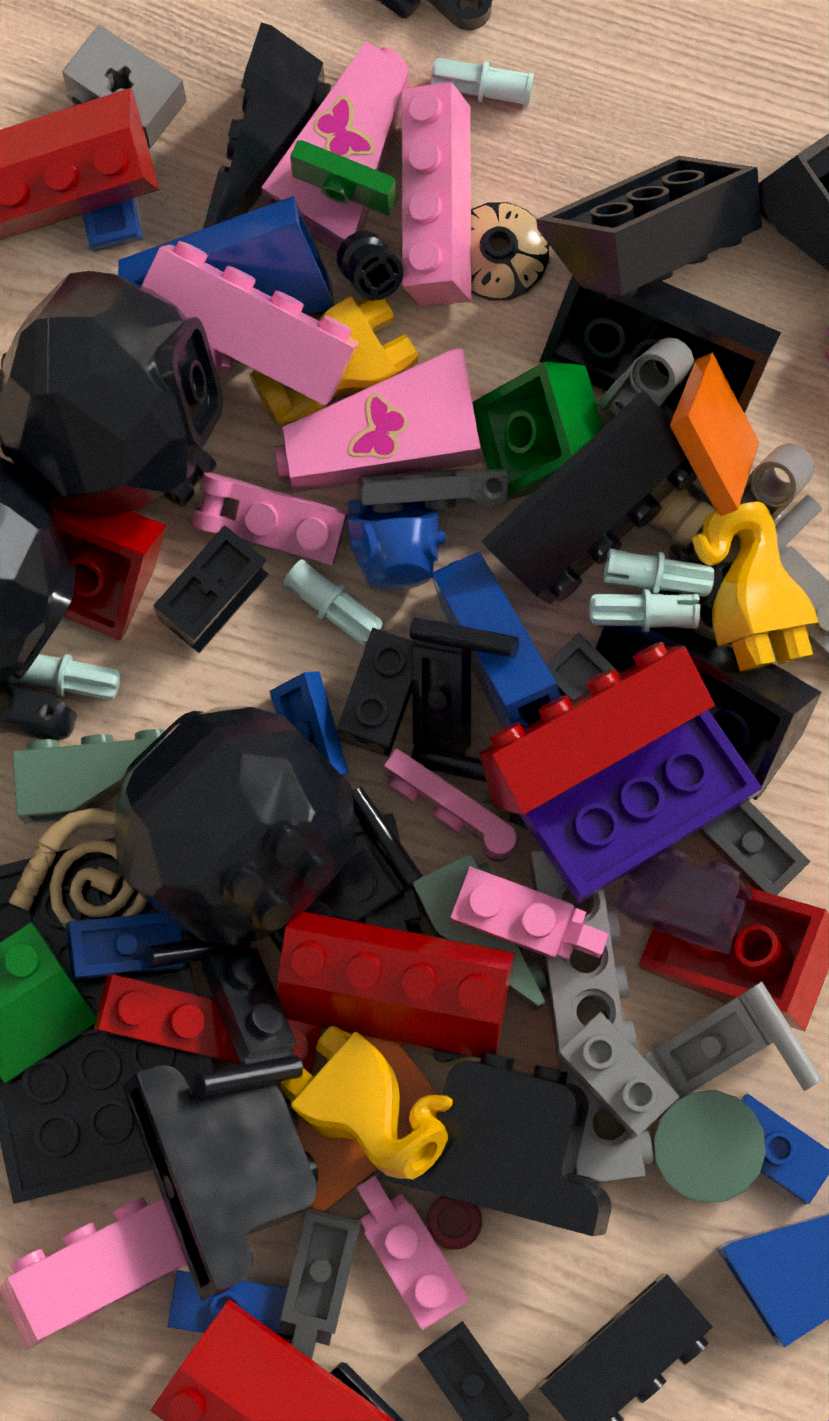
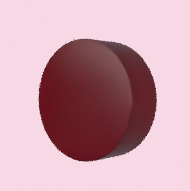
(454, 1222)

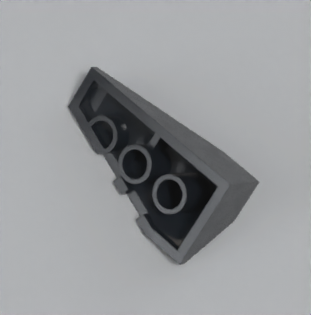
(280, 97)
(798, 200)
(756, 708)

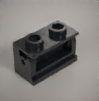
(211, 589)
(378, 694)

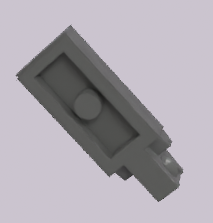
(436, 488)
(318, 1278)

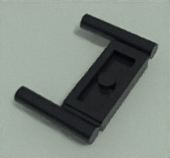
(444, 692)
(369, 876)
(247, 1009)

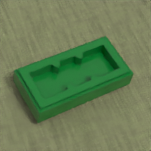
(343, 178)

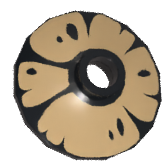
(518, 267)

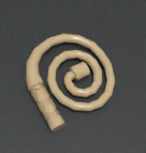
(101, 878)

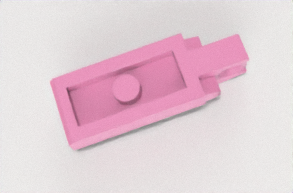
(525, 917)
(410, 1255)

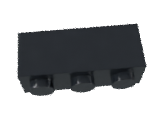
(628, 1355)

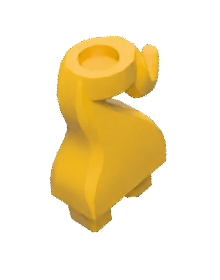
(368, 366)
(757, 593)
(359, 1101)

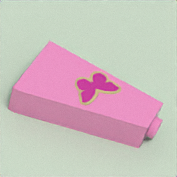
(353, 122)
(393, 427)

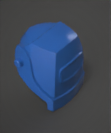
(395, 547)

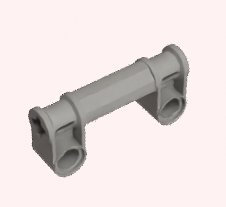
(763, 482)

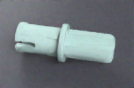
(484, 80)
(657, 573)
(331, 601)
(645, 610)
(72, 677)

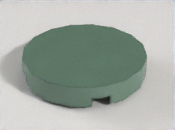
(709, 1146)

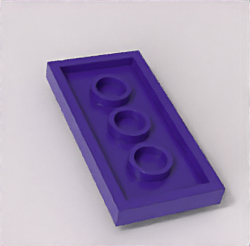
(641, 805)

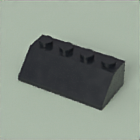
(654, 223)
(615, 332)
(593, 501)

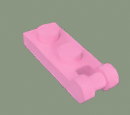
(271, 518)
(451, 806)

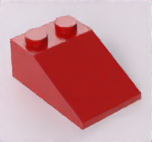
(774, 944)

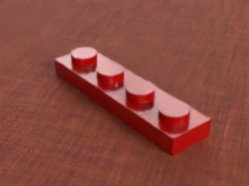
(181, 1021)

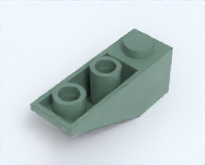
(74, 777)
(437, 899)

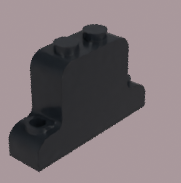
(516, 1146)
(221, 1168)

